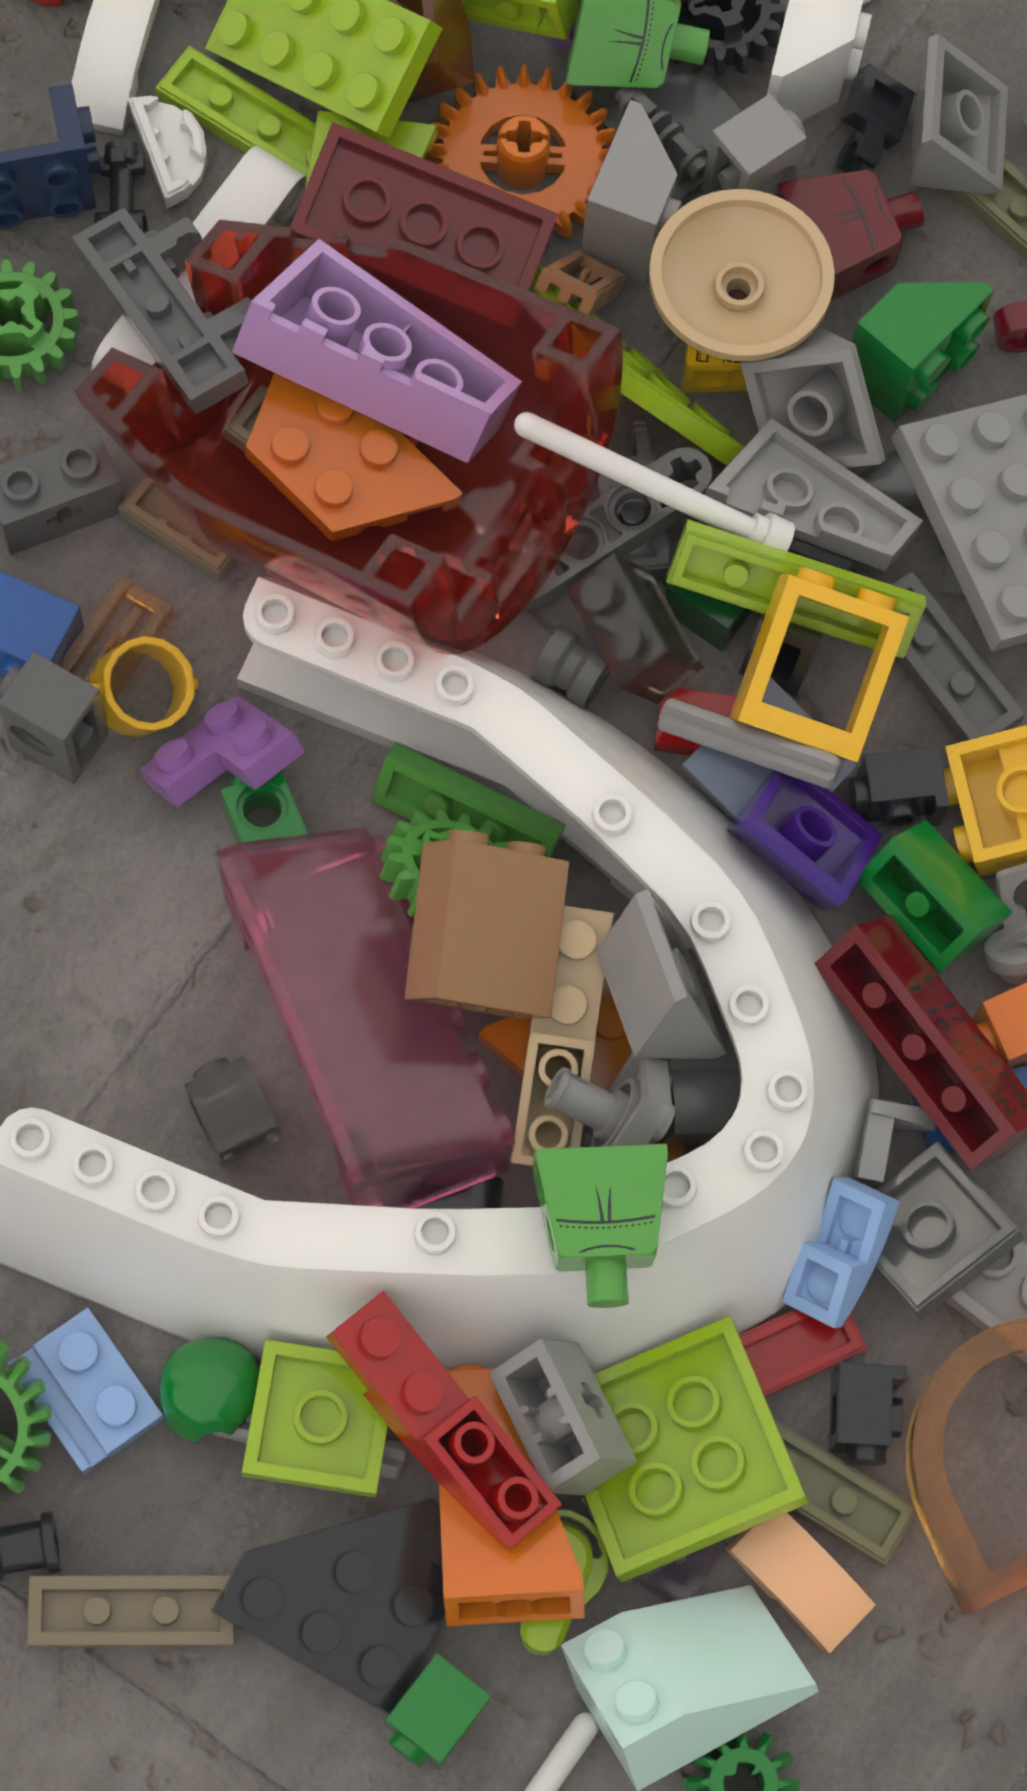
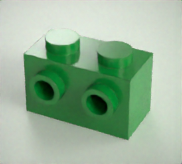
(933, 895)

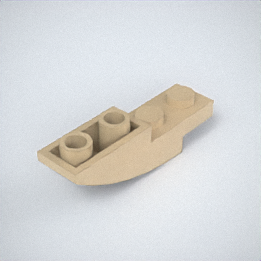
(564, 1038)

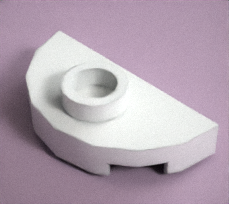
(172, 146)

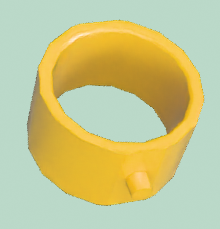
(179, 673)

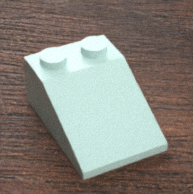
(685, 1678)

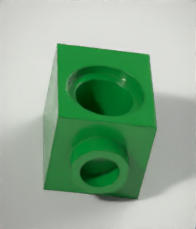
(241, 799)
(435, 1713)

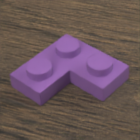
(229, 738)

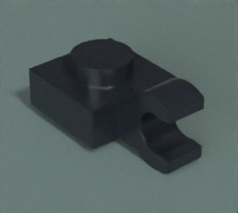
(878, 113)

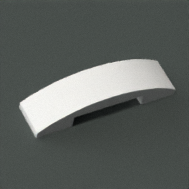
(111, 59)

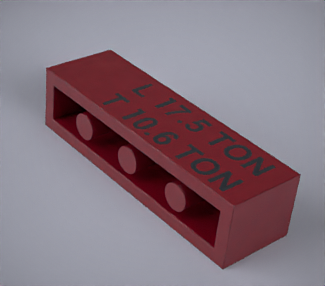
(928, 1040)

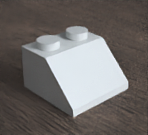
(816, 53)

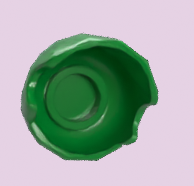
(208, 1387)

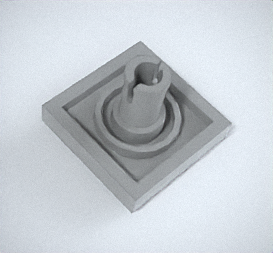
(628, 1113)

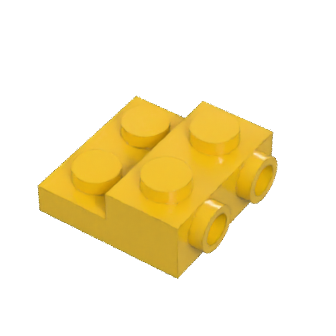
(991, 787)

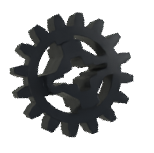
(733, 30)

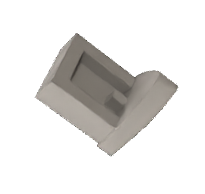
(876, 1136)

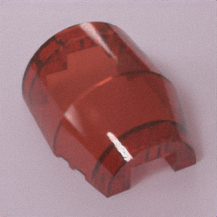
(441, 573)

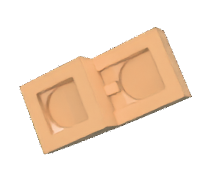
(802, 1579)

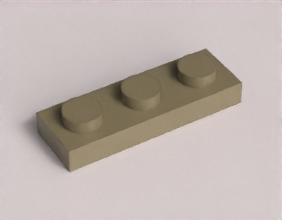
(126, 1612)

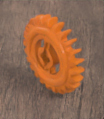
(525, 120)

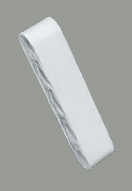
(256, 191)

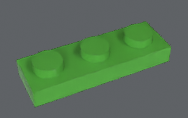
(417, 783)

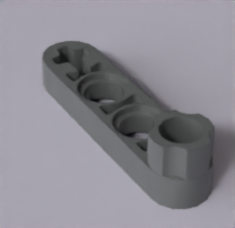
(617, 538)

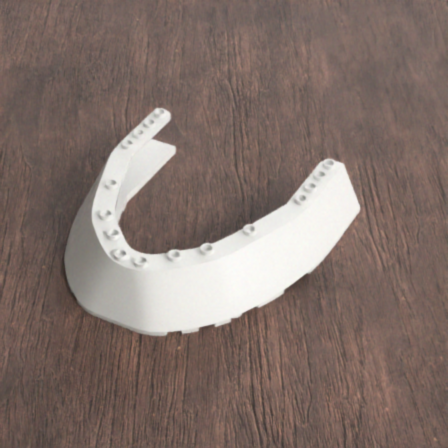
(484, 1279)

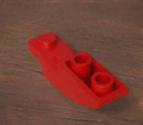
(441, 1425)

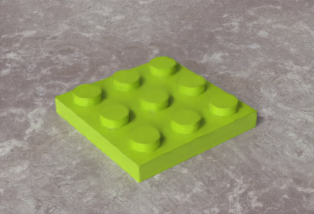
(701, 1450)

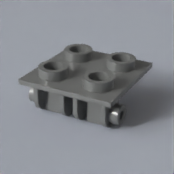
(683, 119)

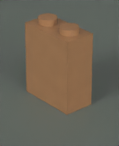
(487, 927)

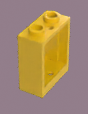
(819, 589)

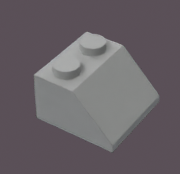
(630, 197)

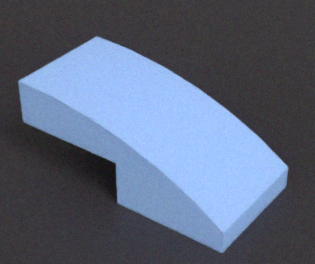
(842, 1259)

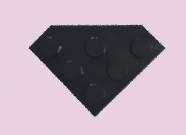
(347, 1599)

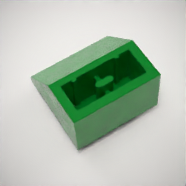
(917, 338)

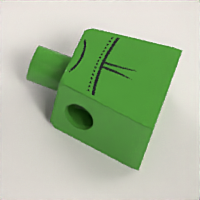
(631, 43)
(602, 1212)

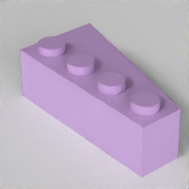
(375, 353)

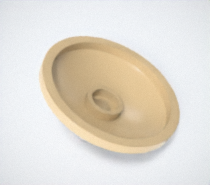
(747, 245)

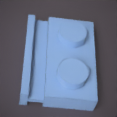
(91, 1391)

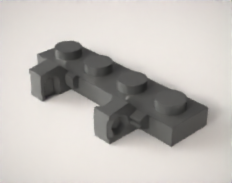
(142, 281)

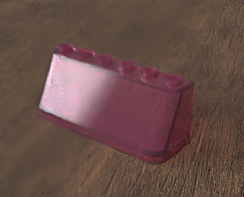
(380, 1068)

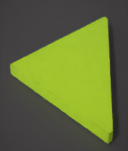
(653, 392)

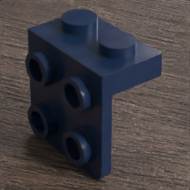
(55, 175)

